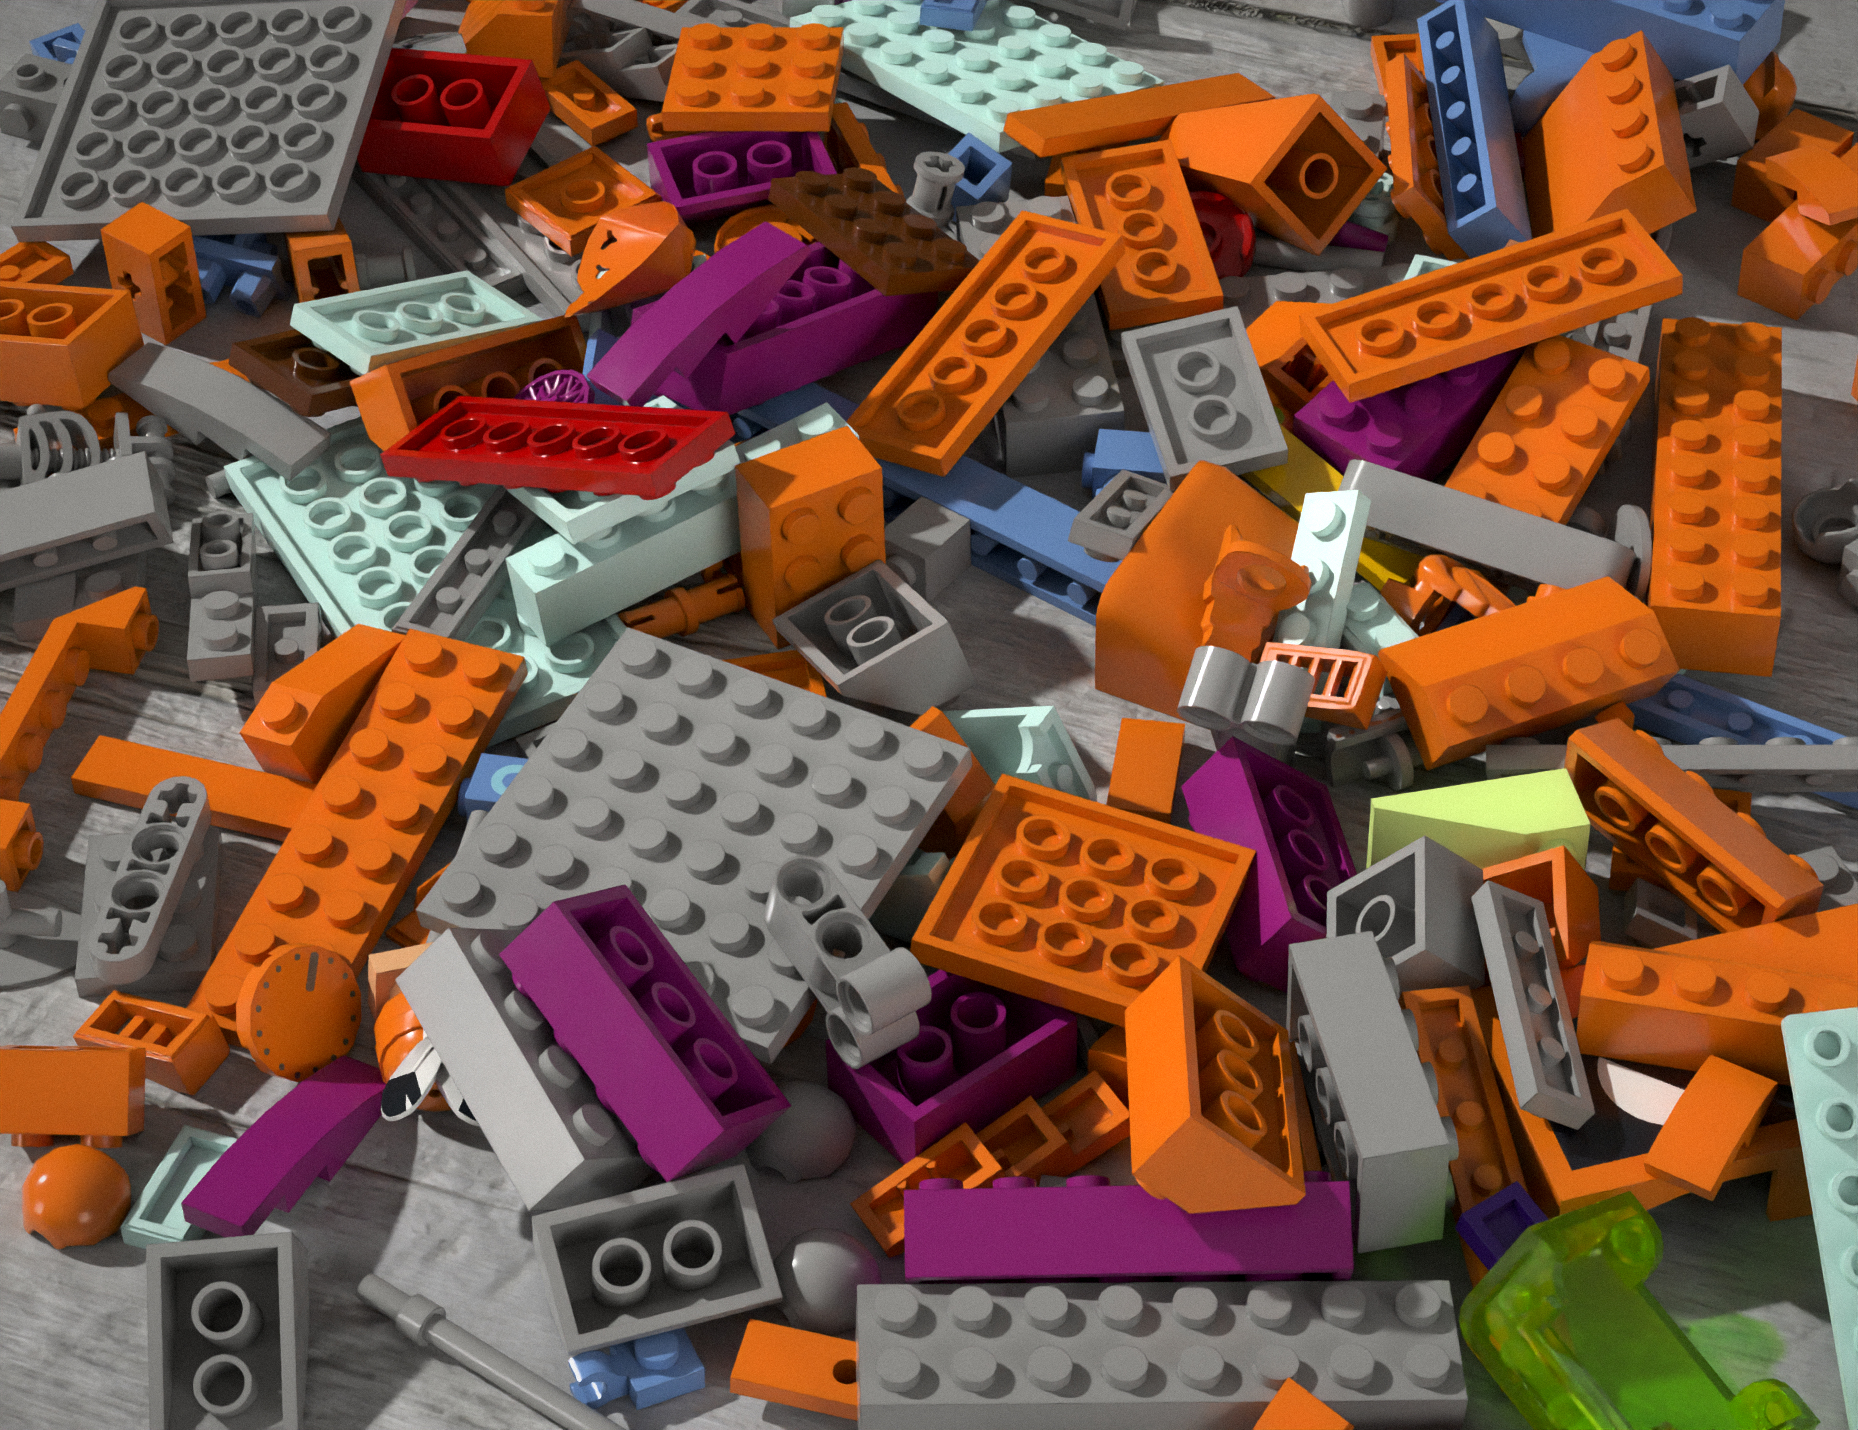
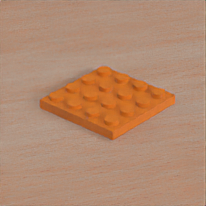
(1078, 900)

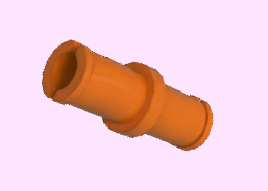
(686, 609)

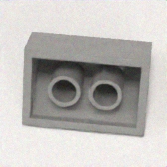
(879, 642)
(654, 1260)

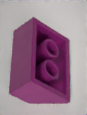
(729, 171)

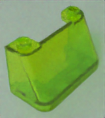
(1589, 1344)

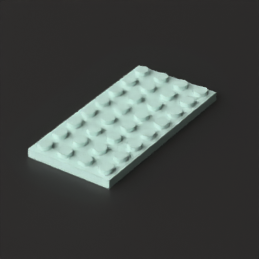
(375, 540)

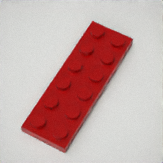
(559, 446)

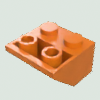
(1285, 358)

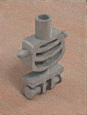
(33, 460)

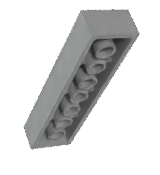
(1155, 1354)

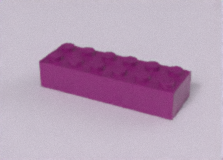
(808, 331)
(1118, 1235)

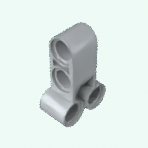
(1246, 700)
(866, 996)

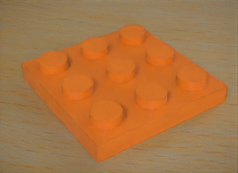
(754, 78)

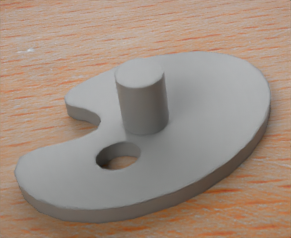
(1632, 530)

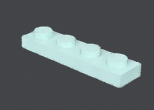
(1330, 545)

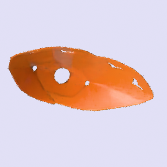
(646, 260)

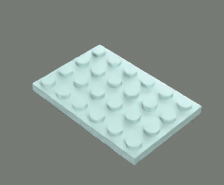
(977, 75)

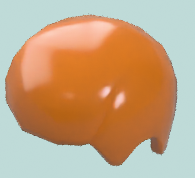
(75, 1196)

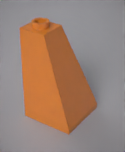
(1281, 163)

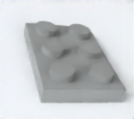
(1204, 395)
(191, 935)

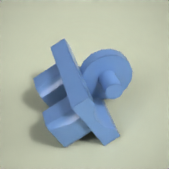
(244, 264)

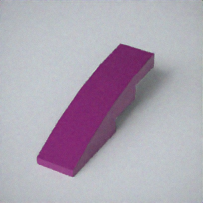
(707, 304)
(287, 1148)

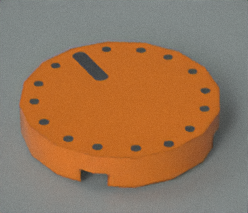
(298, 1011)

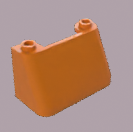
(1155, 596)

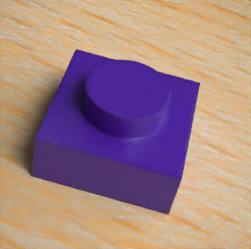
(1498, 1222)

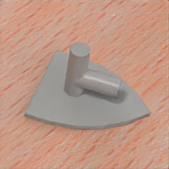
(35, 939)

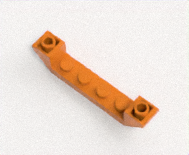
(98, 636)

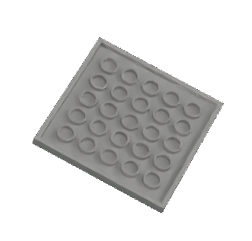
(211, 116)
(692, 796)

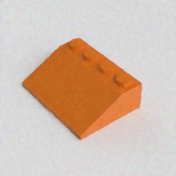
(1610, 145)

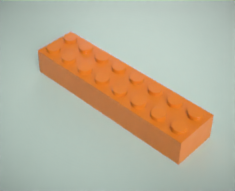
(1717, 494)

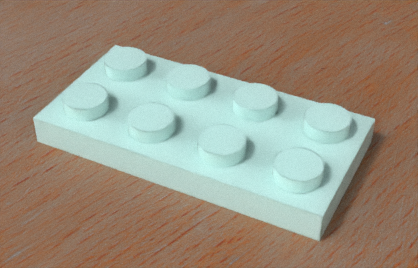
(407, 319)

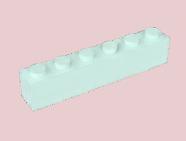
(575, 585)

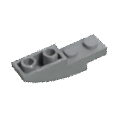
(222, 596)

